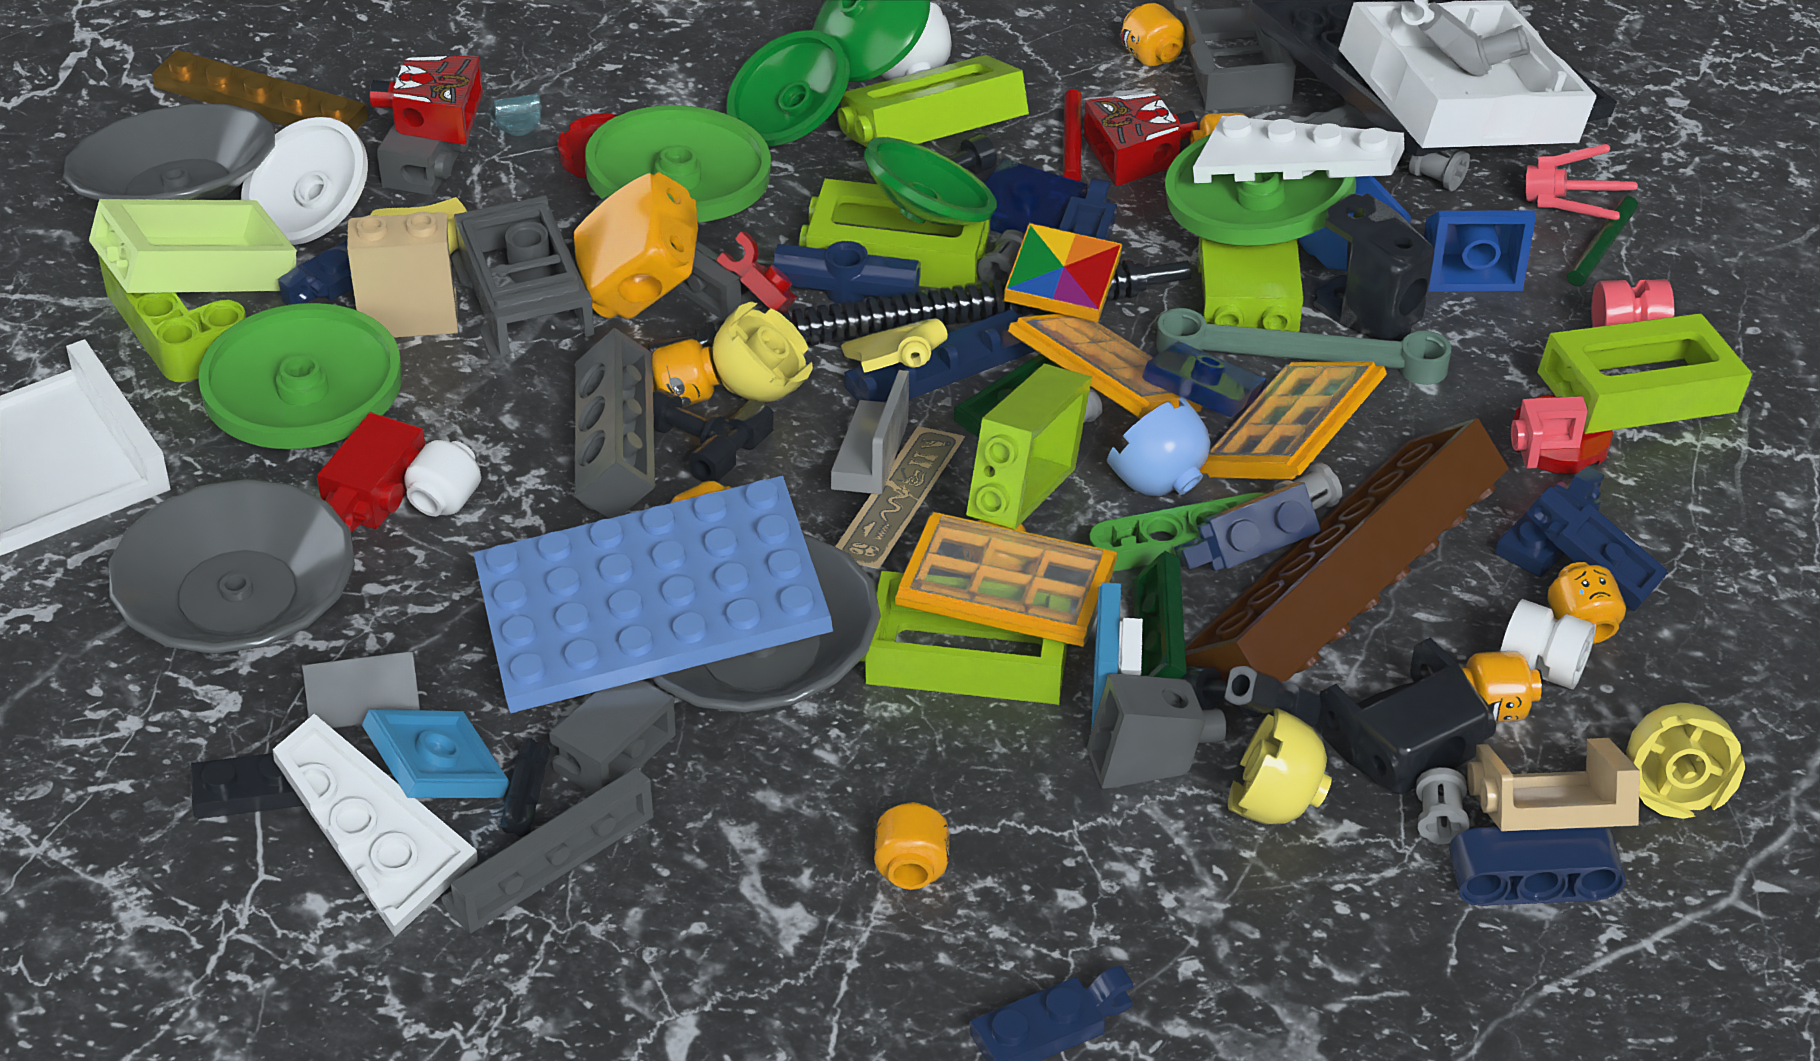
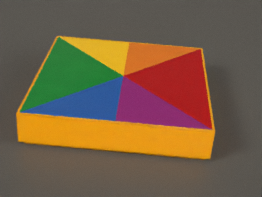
(1063, 272)

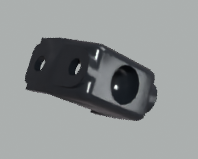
(1386, 270)
(1411, 725)

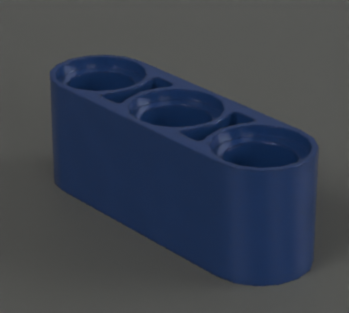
(1536, 865)

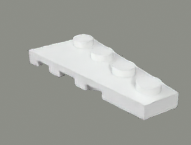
(1296, 149)
(385, 839)

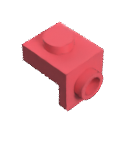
(1548, 425)

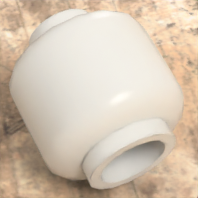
(442, 478)

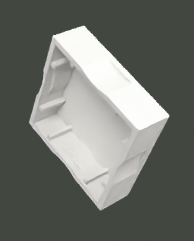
(1445, 106)

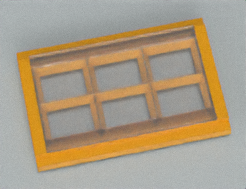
(1099, 353)
(1292, 420)
(1006, 578)

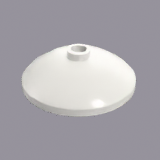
(310, 178)

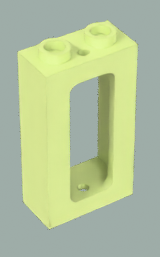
(191, 245)

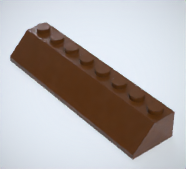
(1358, 553)

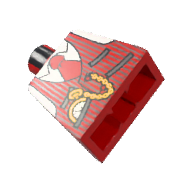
(433, 97)
(1135, 134)

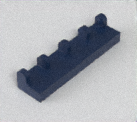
(960, 356)

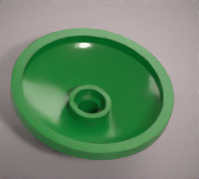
(873, 31)
(790, 86)
(928, 184)

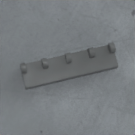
(550, 851)

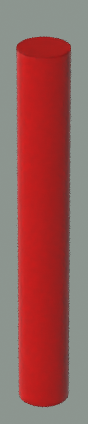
(1072, 134)

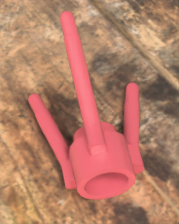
(1548, 182)

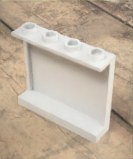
(71, 453)

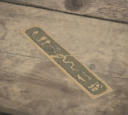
(909, 482)

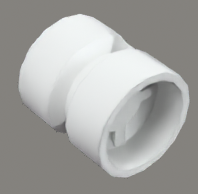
(1550, 644)

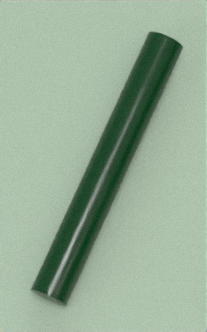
(1601, 242)

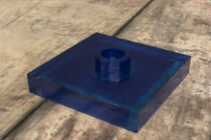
(1030, 196)
(1203, 379)

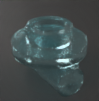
(518, 114)

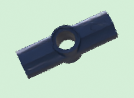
(847, 271)

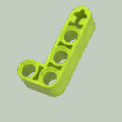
(167, 329)

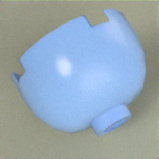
(1163, 451)

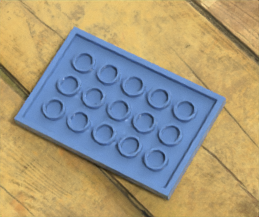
(650, 593)

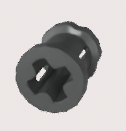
(1001, 261)

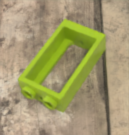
(935, 102)
(942, 259)
(1704, 388)
(1030, 444)
(958, 669)

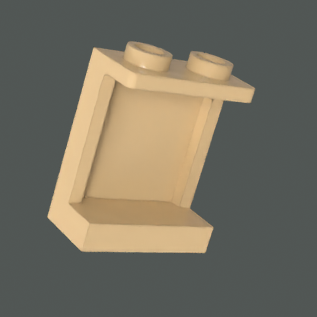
(404, 272)
(1558, 800)

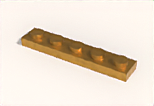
(271, 97)

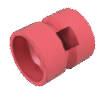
(1619, 303)

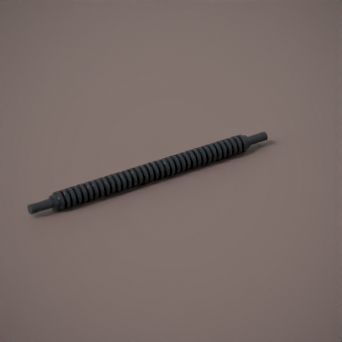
(946, 306)

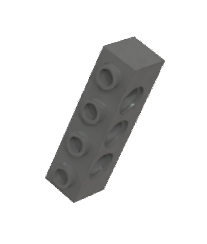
(614, 425)

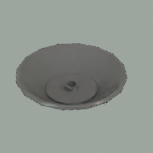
(171, 154)
(231, 566)
(798, 668)

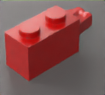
(368, 471)

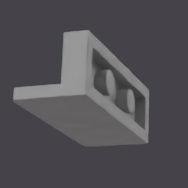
(872, 441)

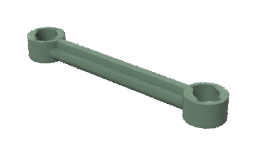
(1405, 355)

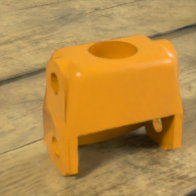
(628, 247)

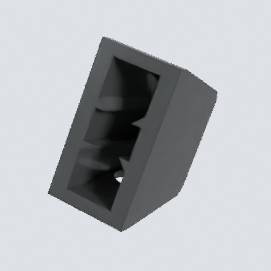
(1149, 730)

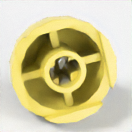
(760, 354)
(1685, 759)
(1281, 771)

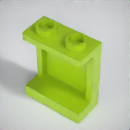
(1251, 285)

